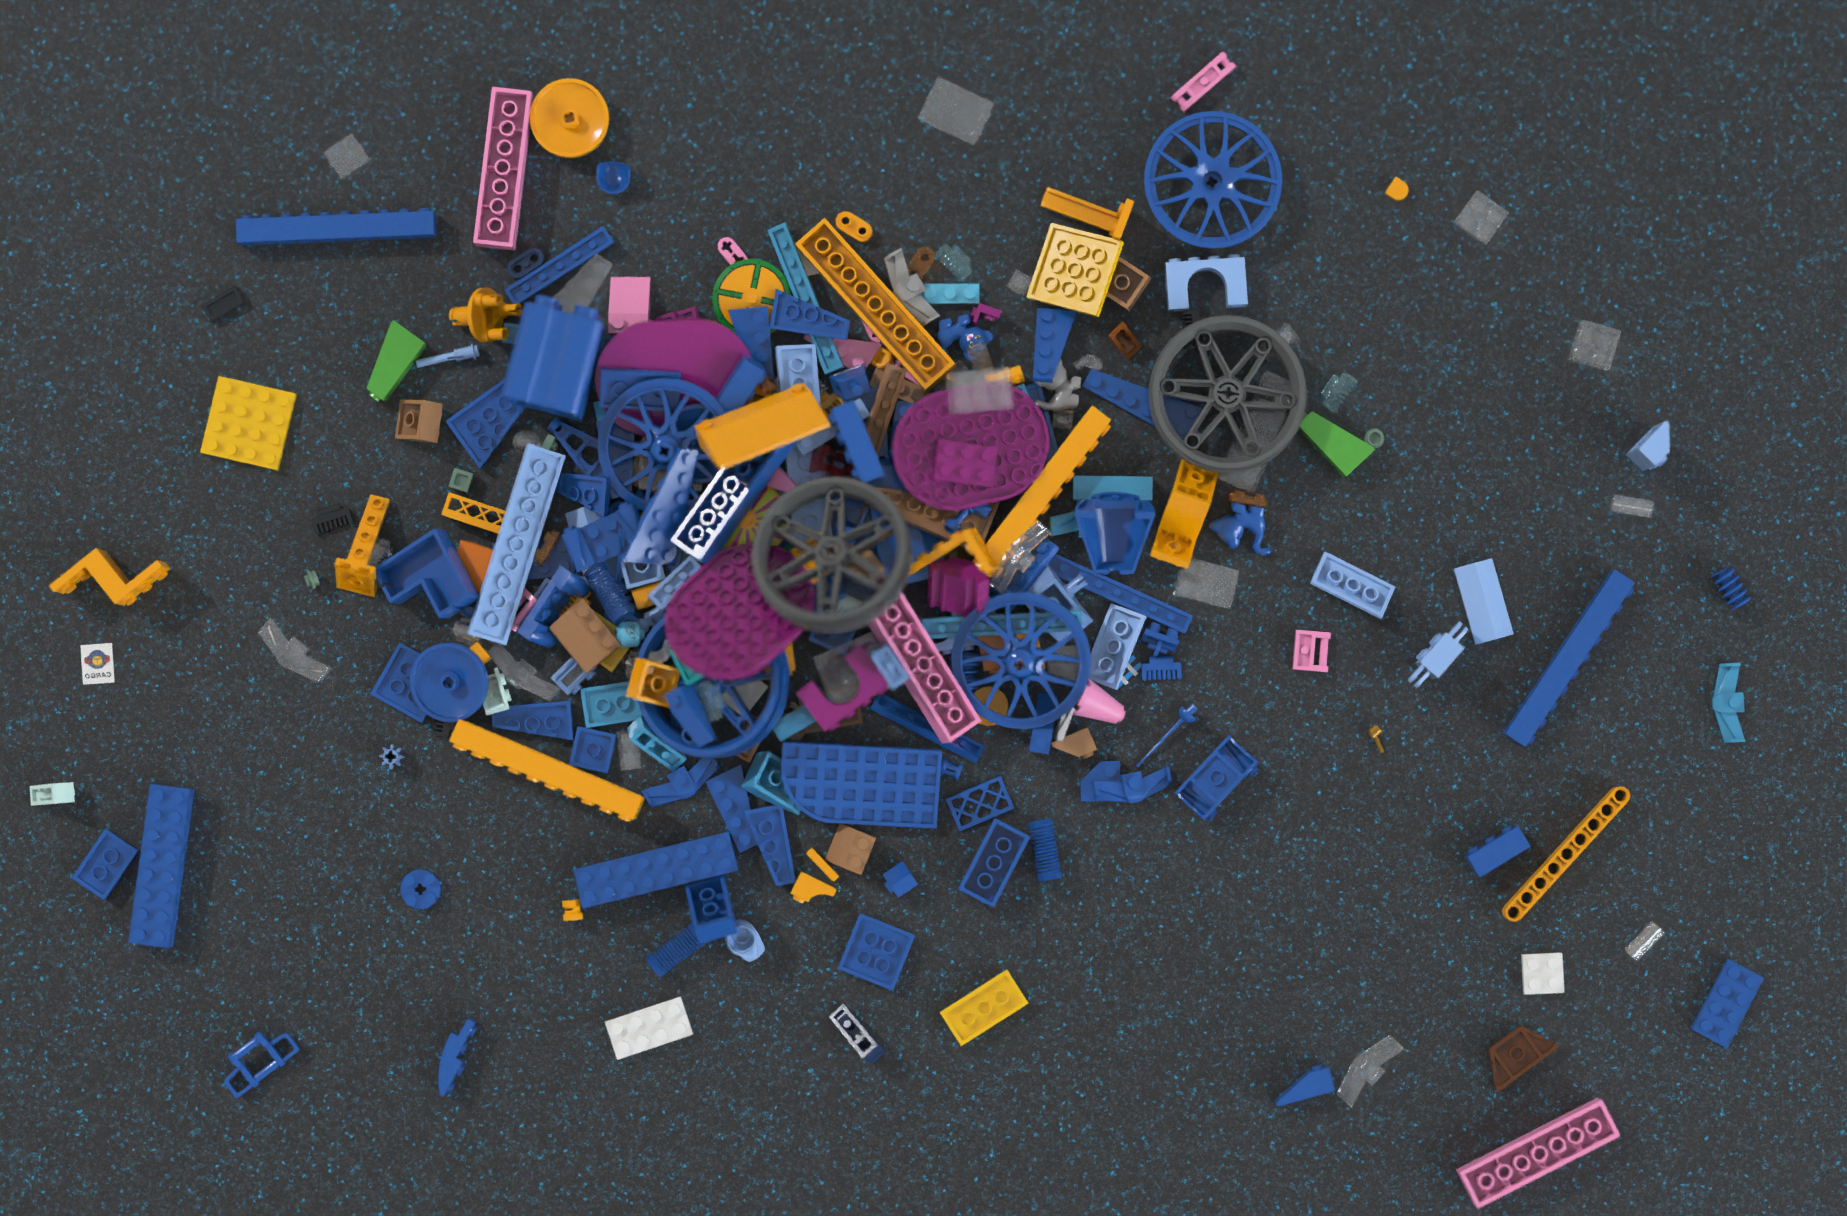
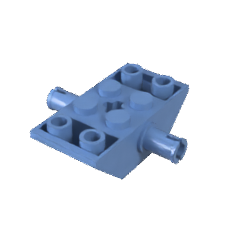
(1051, 586)

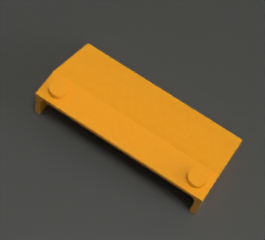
(761, 426)

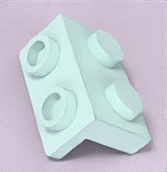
(497, 697)

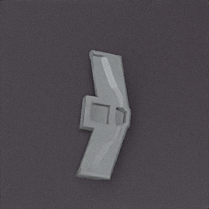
(908, 288)

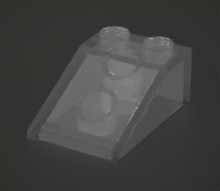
(1206, 583)

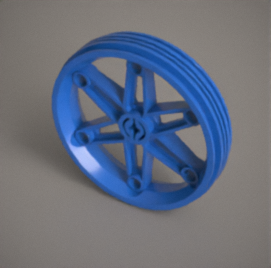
(758, 728)

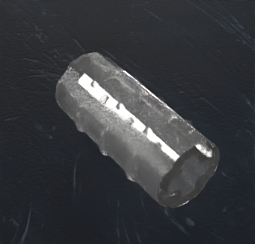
(1631, 506)
(1644, 941)

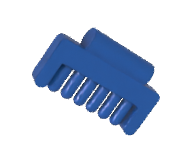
(1161, 663)

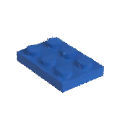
(105, 864)

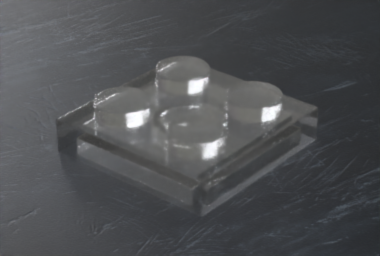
(1481, 217)

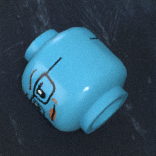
(629, 634)

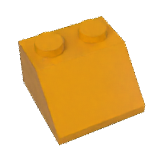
(652, 681)

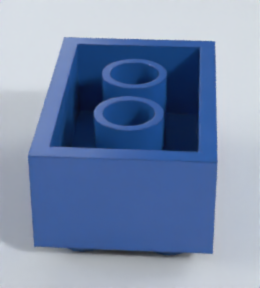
(711, 909)

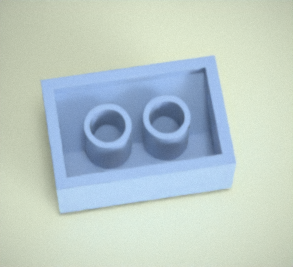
(1651, 448)
(641, 574)

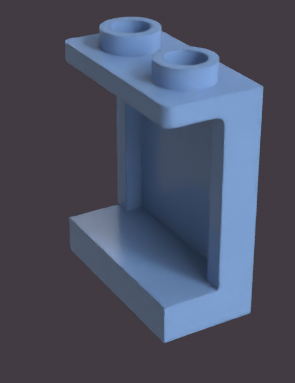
(888, 666)

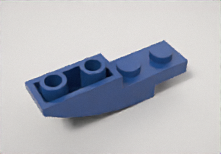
(450, 1062)

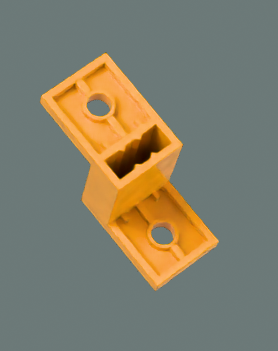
(1184, 515)
(110, 577)

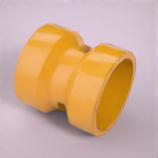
(570, 914)

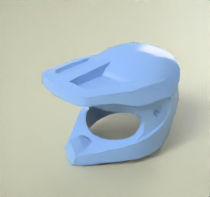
(745, 942)

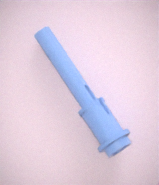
(458, 354)

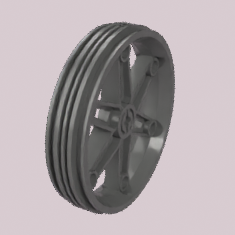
(1236, 388)
(831, 488)

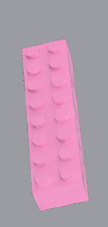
(503, 169)
(929, 676)
(1538, 1152)

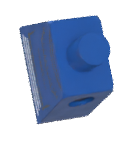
(850, 382)

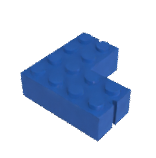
(429, 566)

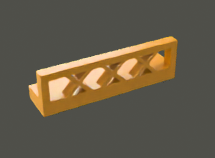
(466, 518)

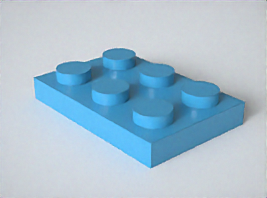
(608, 705)

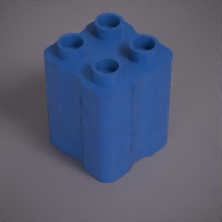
(554, 358)

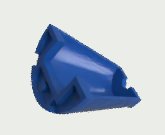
(1114, 530)

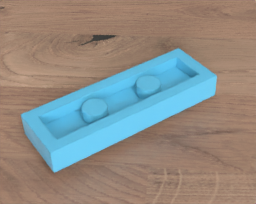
(951, 293)

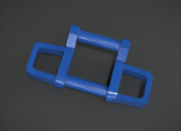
(235, 1058)

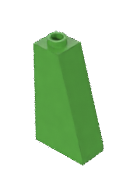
(394, 361)
(1335, 444)

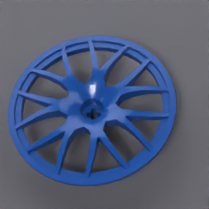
(1219, 171)
(657, 436)
(1023, 650)

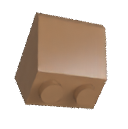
(419, 421)
(850, 848)

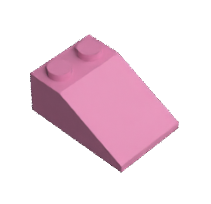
(628, 302)

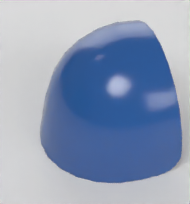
(613, 176)

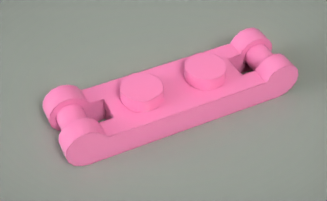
(1203, 81)

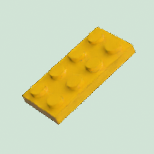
(984, 1007)

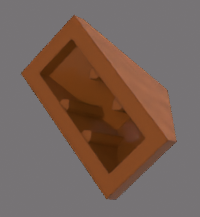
(1124, 341)

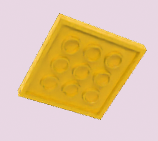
(1075, 269)
(248, 423)

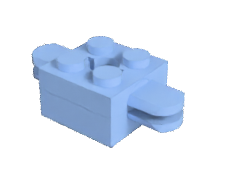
(1439, 655)

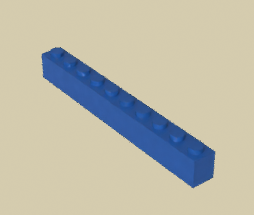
(336, 227)
(1568, 658)

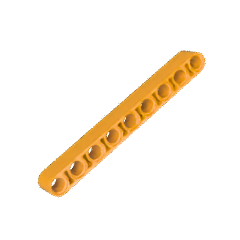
(1575, 850)

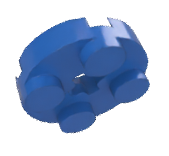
(412, 881)

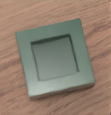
(550, 443)
(461, 480)

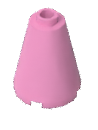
(1098, 705)

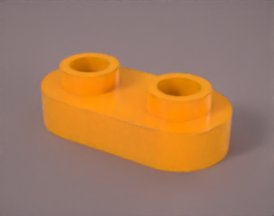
(853, 226)

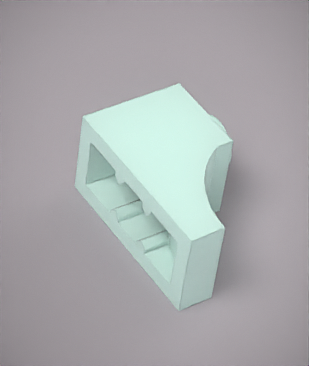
(52, 793)

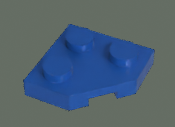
(1103, 771)

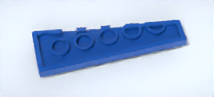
(1135, 401)

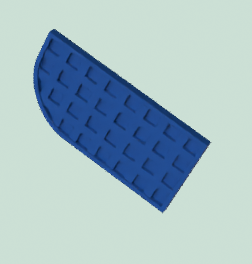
(863, 783)

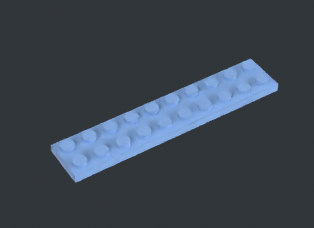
(796, 366)
(516, 544)

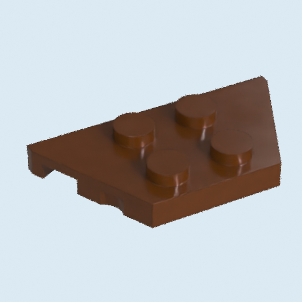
(1517, 1054)

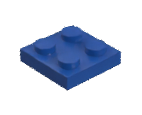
(592, 749)

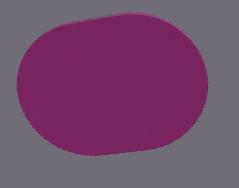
(694, 346)
(1016, 432)
(723, 622)

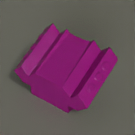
(957, 586)

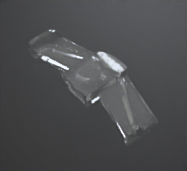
(1018, 556)
(292, 653)
(522, 673)
(1367, 1068)

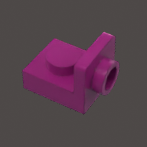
(988, 313)

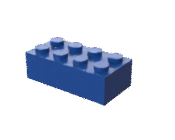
(856, 442)
(994, 862)

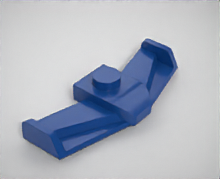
(682, 783)
(1132, 786)

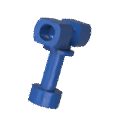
(953, 526)

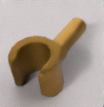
(1375, 731)

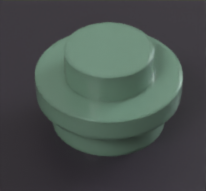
(1374, 438)
(311, 579)

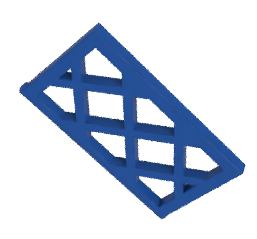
(994, 812)

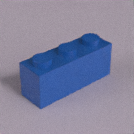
(741, 384)
(1496, 850)

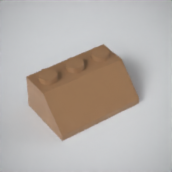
(584, 636)

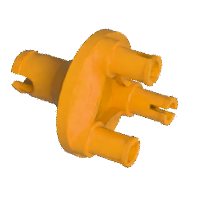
(485, 315)

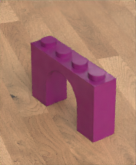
(829, 713)

